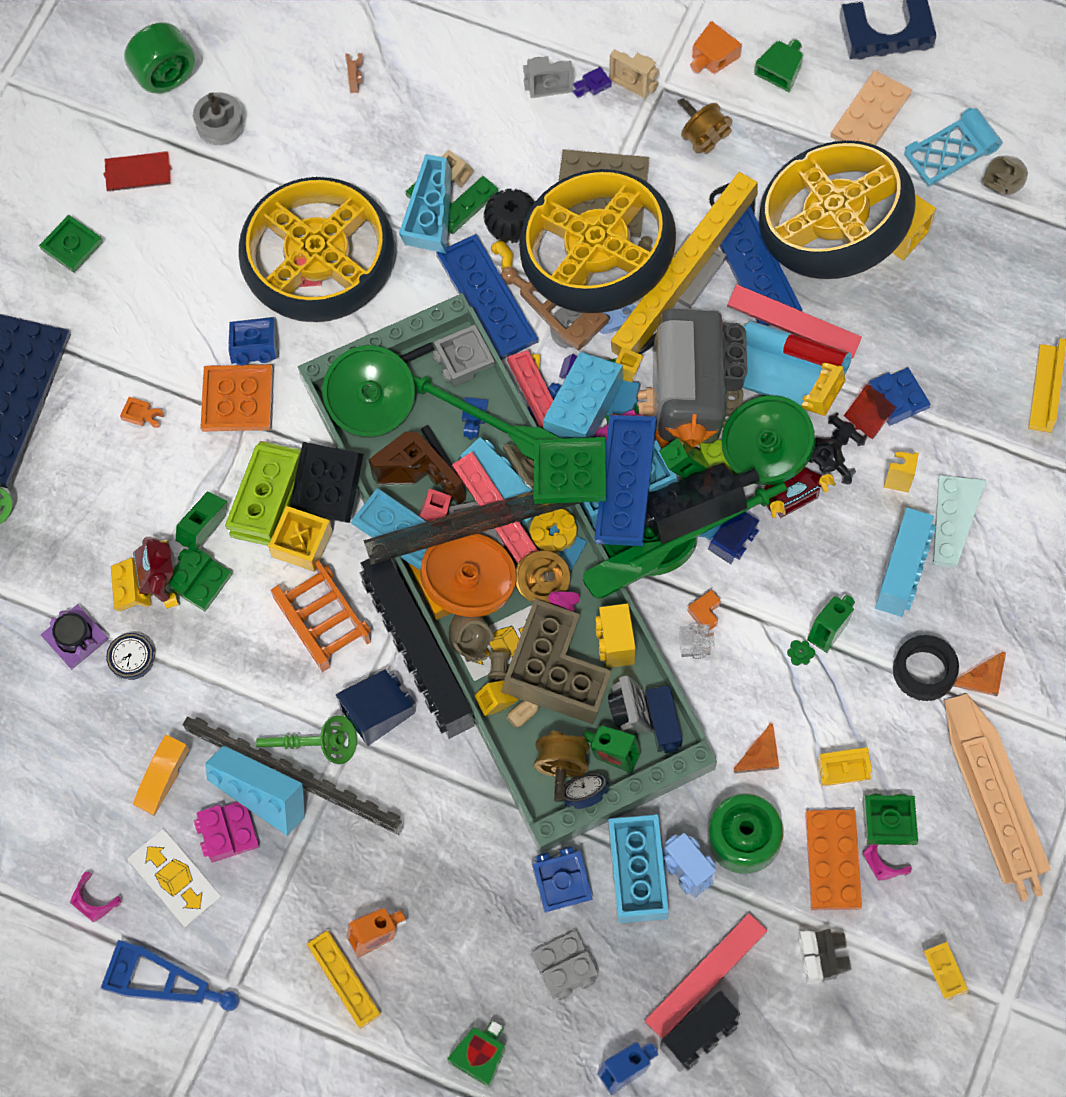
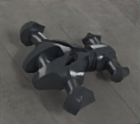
(828, 451)

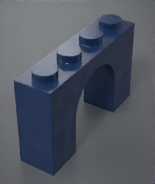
(865, 42)

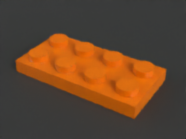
(833, 860)

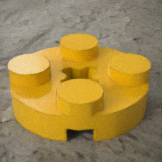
(559, 541)

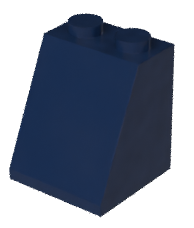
(375, 705)

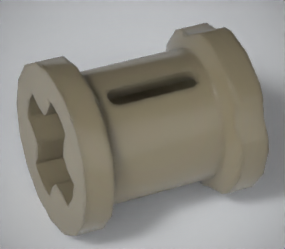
(499, 665)

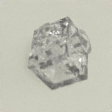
(696, 640)

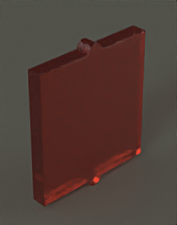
(870, 411)

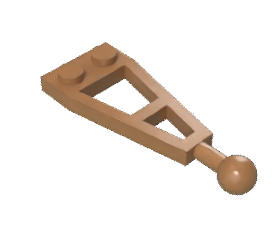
(578, 333)

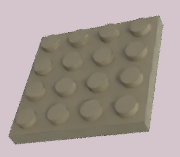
(579, 161)

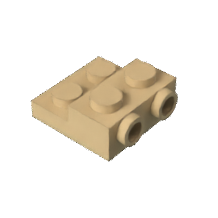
(633, 74)

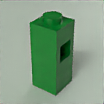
(683, 459)
(201, 521)

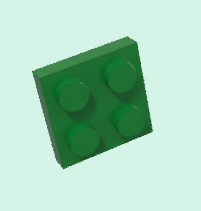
(71, 243)

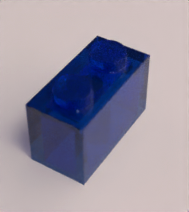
(733, 536)

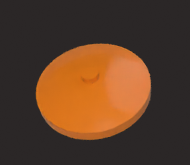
(468, 575)

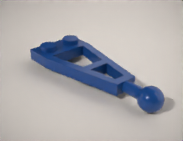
(123, 966)

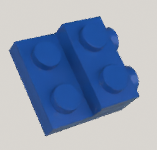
(252, 341)
(903, 392)
(561, 879)

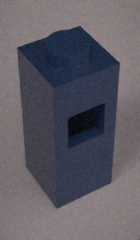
(663, 719)

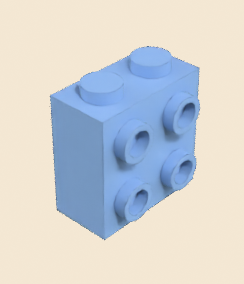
(688, 864)

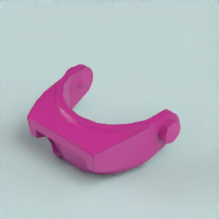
(564, 599)
(879, 869)
(91, 912)

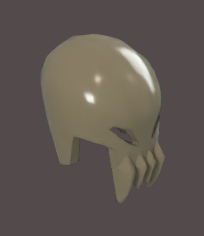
(1006, 175)
(470, 637)

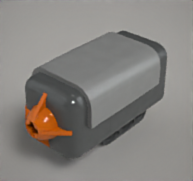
(693, 370)

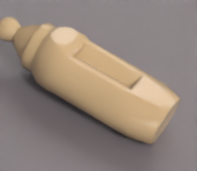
(522, 713)

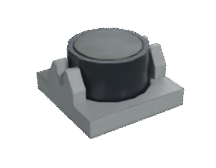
(629, 706)

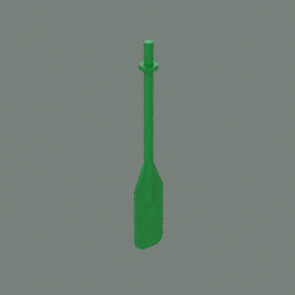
(521, 435)
(643, 560)

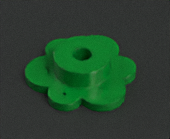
(798, 658)

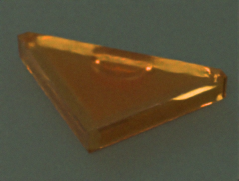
(985, 677)
(761, 754)

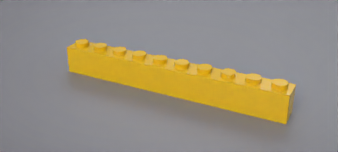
(686, 264)

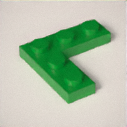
(468, 203)

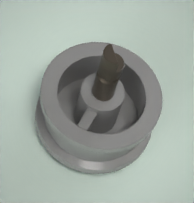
(218, 118)

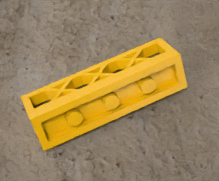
(1047, 387)

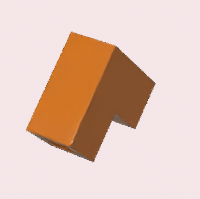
(702, 609)

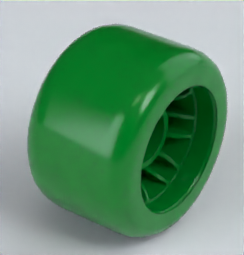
(159, 57)
(745, 852)

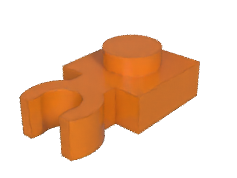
(139, 411)

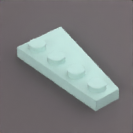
(954, 515)

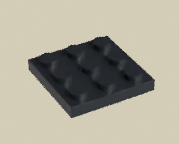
(326, 481)

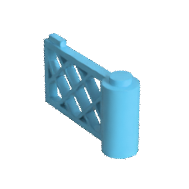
(974, 129)

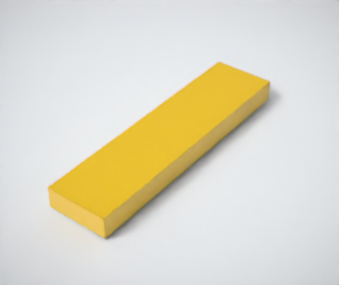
(343, 979)

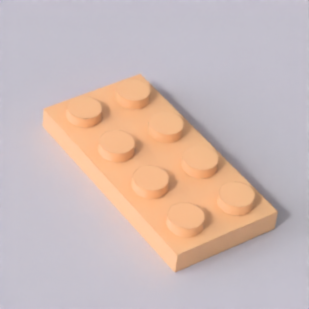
(872, 110)

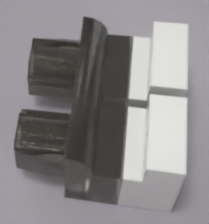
(819, 955)

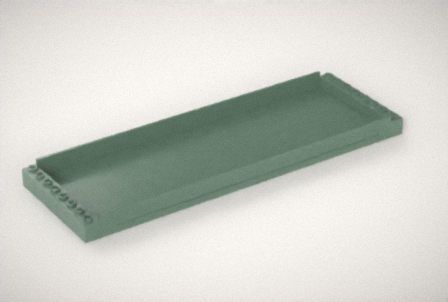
(513, 747)

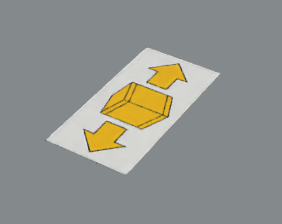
(506, 637)
(173, 877)

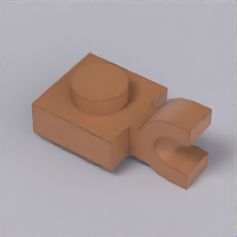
(354, 76)

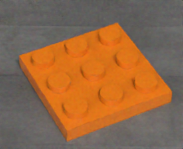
(236, 398)

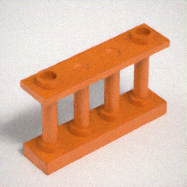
(310, 635)

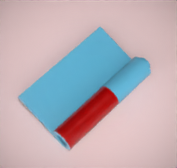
(786, 362)

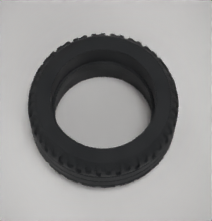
(934, 646)

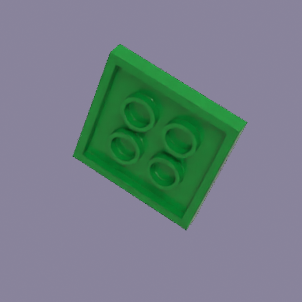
(570, 470)

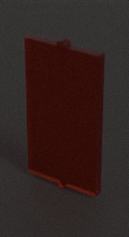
(137, 171)

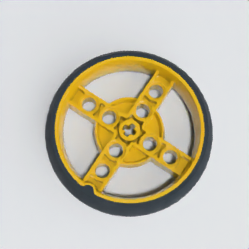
(837, 209)
(597, 240)
(316, 248)

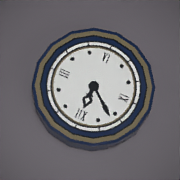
(130, 656)
(585, 790)

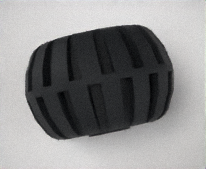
(506, 214)

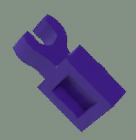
(593, 82)

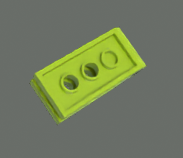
(263, 493)

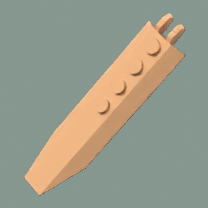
(996, 796)

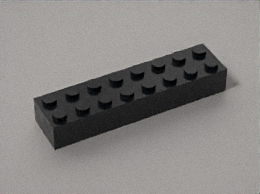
(418, 647)

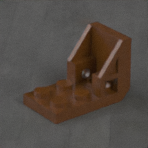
(398, 459)

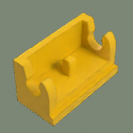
(825, 389)
(902, 475)
(844, 766)
(946, 971)

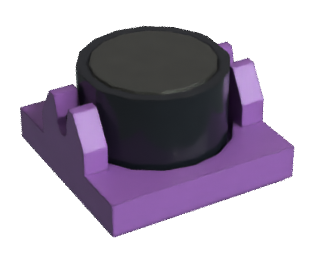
(73, 634)

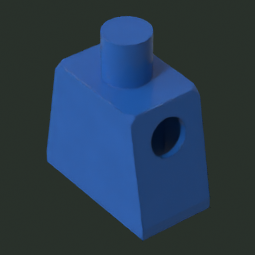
(619, 1070)

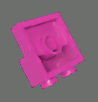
(226, 831)

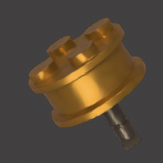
(705, 126)
(541, 574)
(562, 758)

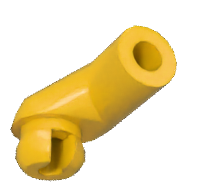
(505, 252)

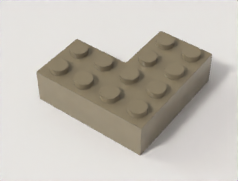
(544, 672)

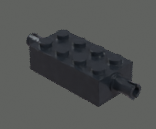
(697, 501)

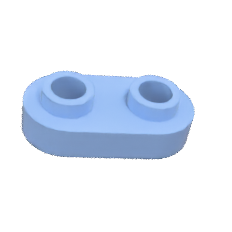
(616, 319)

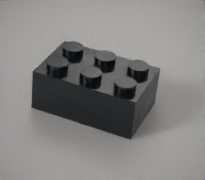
(700, 1032)

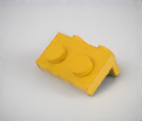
(126, 586)

